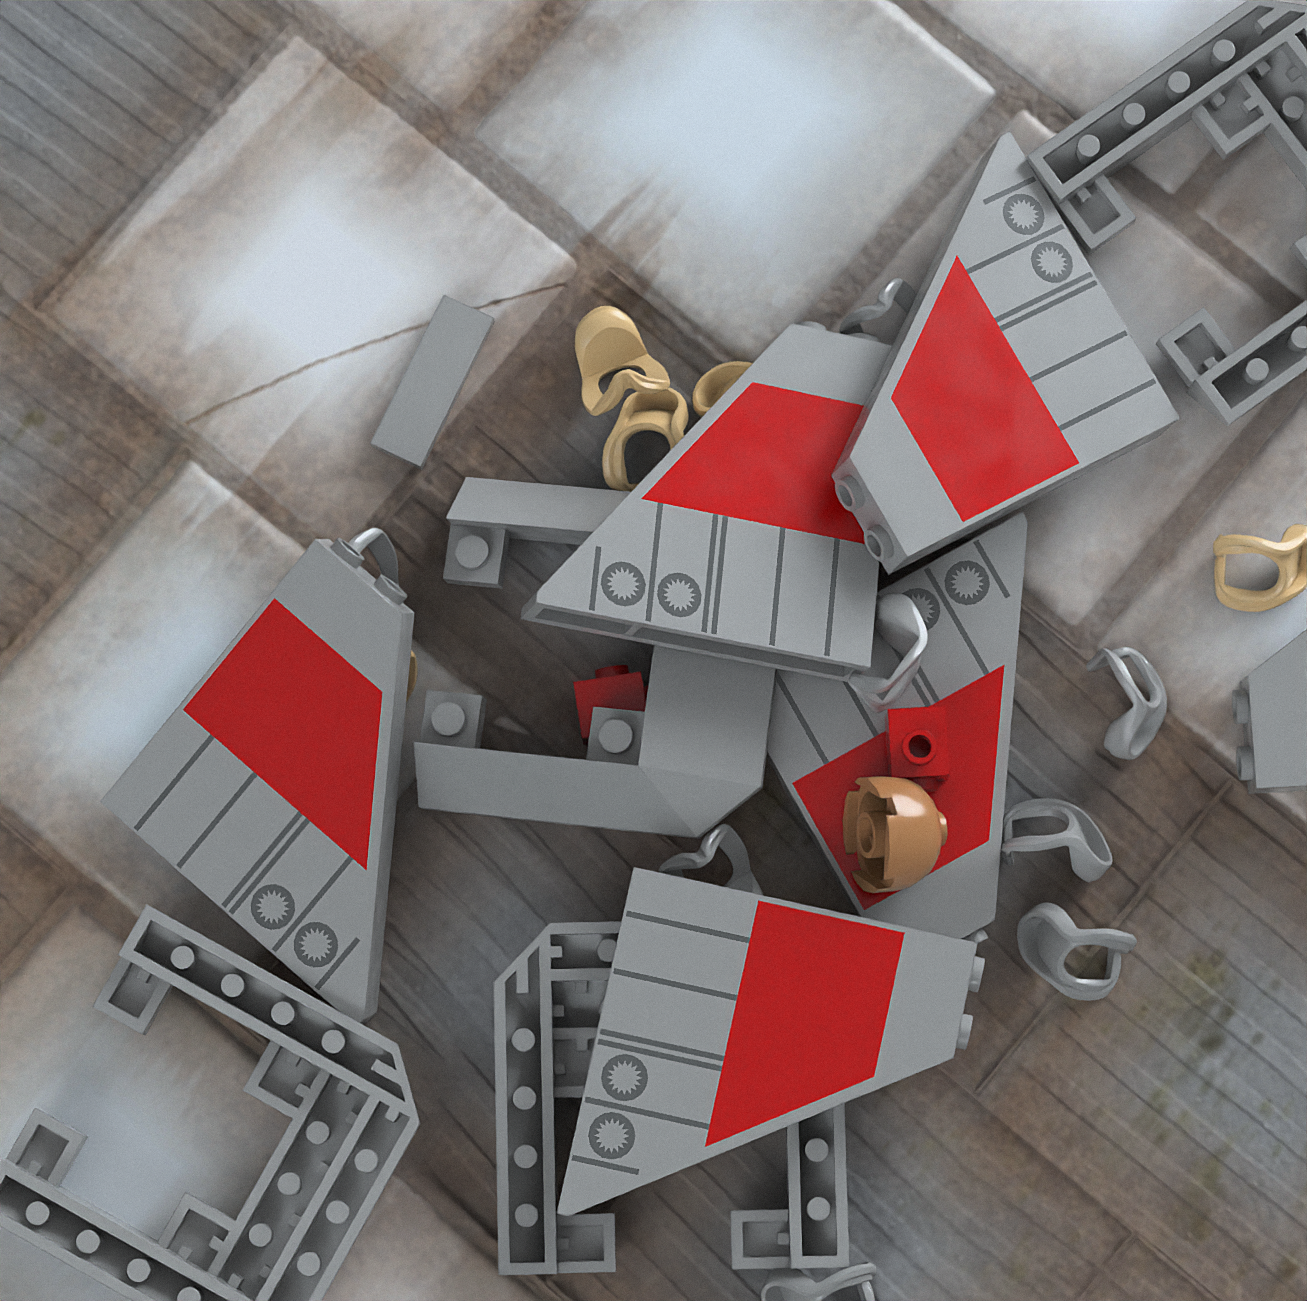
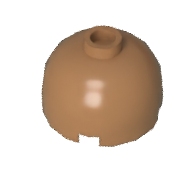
(893, 831)

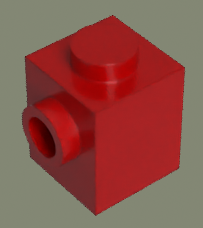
(610, 689)
(918, 745)

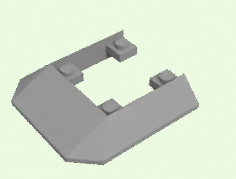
(1234, 84)
(650, 771)
(543, 1050)
(318, 1188)

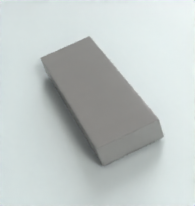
(432, 382)

